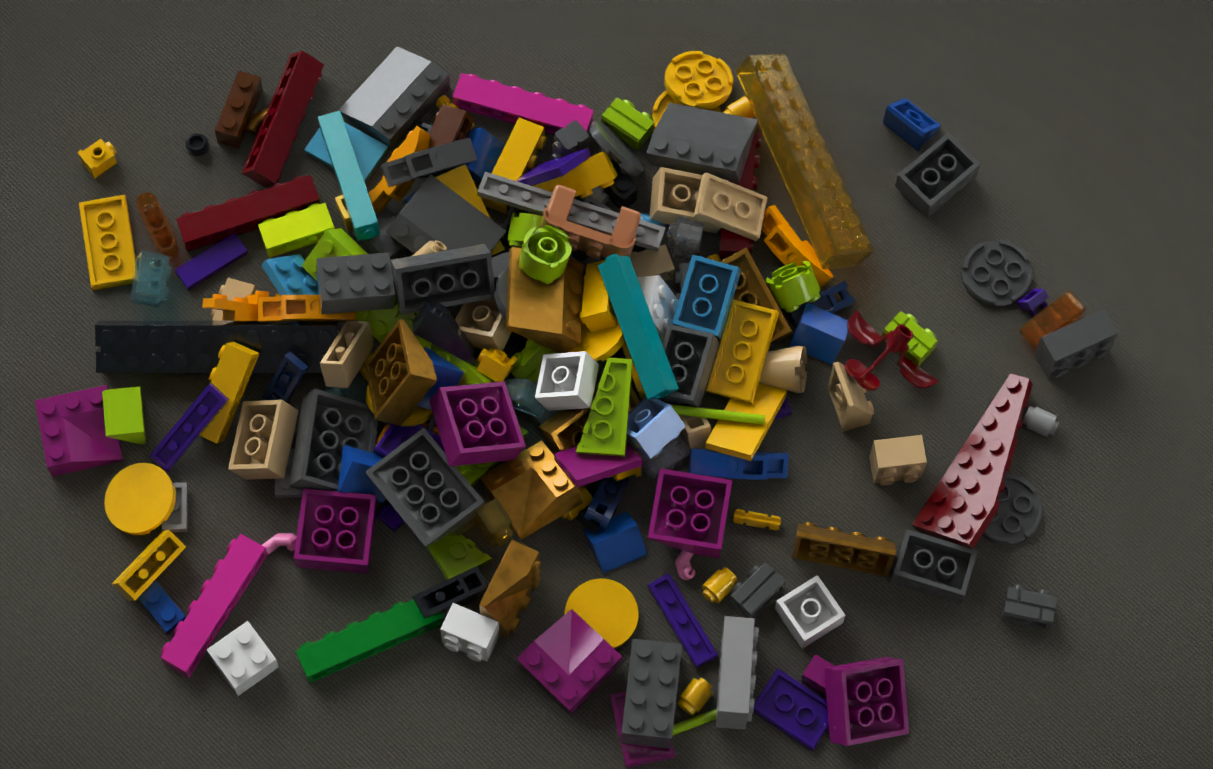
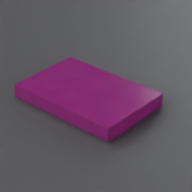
(590, 468)
(635, 754)

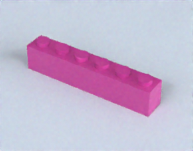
(510, 103)
(214, 605)

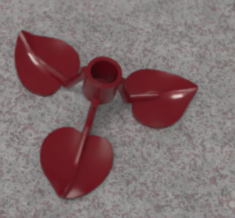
(896, 341)

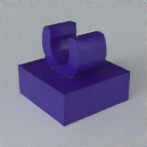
(1032, 300)

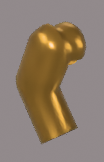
(256, 121)

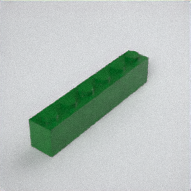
(364, 639)

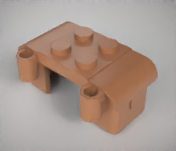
(588, 240)

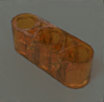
(154, 216)
(1053, 317)

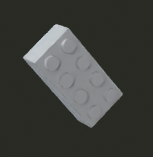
(736, 673)

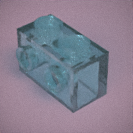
(150, 279)

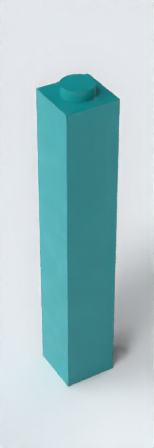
(349, 176)
(638, 326)

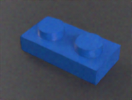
(161, 607)

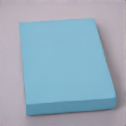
(366, 149)

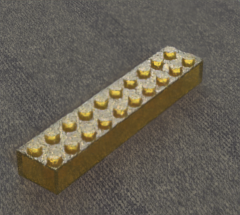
(804, 161)

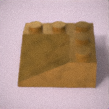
(399, 375)
(532, 489)
(511, 587)

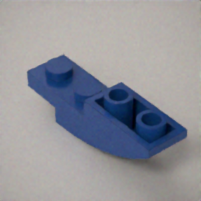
(717, 464)

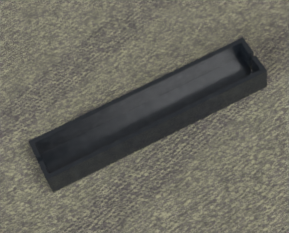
(196, 344)

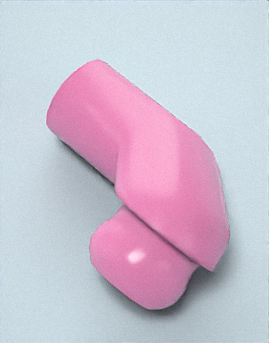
(280, 539)
(683, 565)

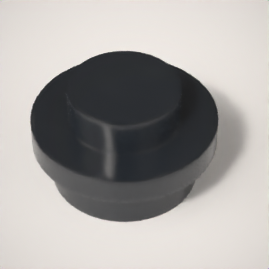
(197, 144)

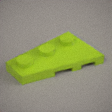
(456, 555)

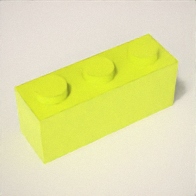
(295, 229)

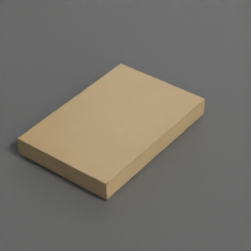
(730, 206)

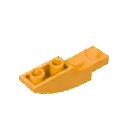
(381, 195)
(789, 247)
(297, 308)
(238, 310)

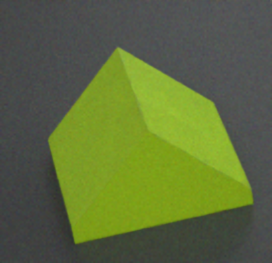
(124, 414)

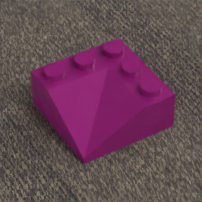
(477, 423)
(75, 432)
(690, 512)
(336, 531)
(571, 660)
(866, 701)

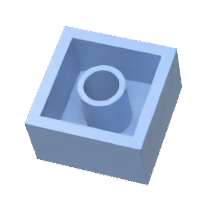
(652, 426)

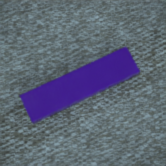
(189, 427)
(682, 621)

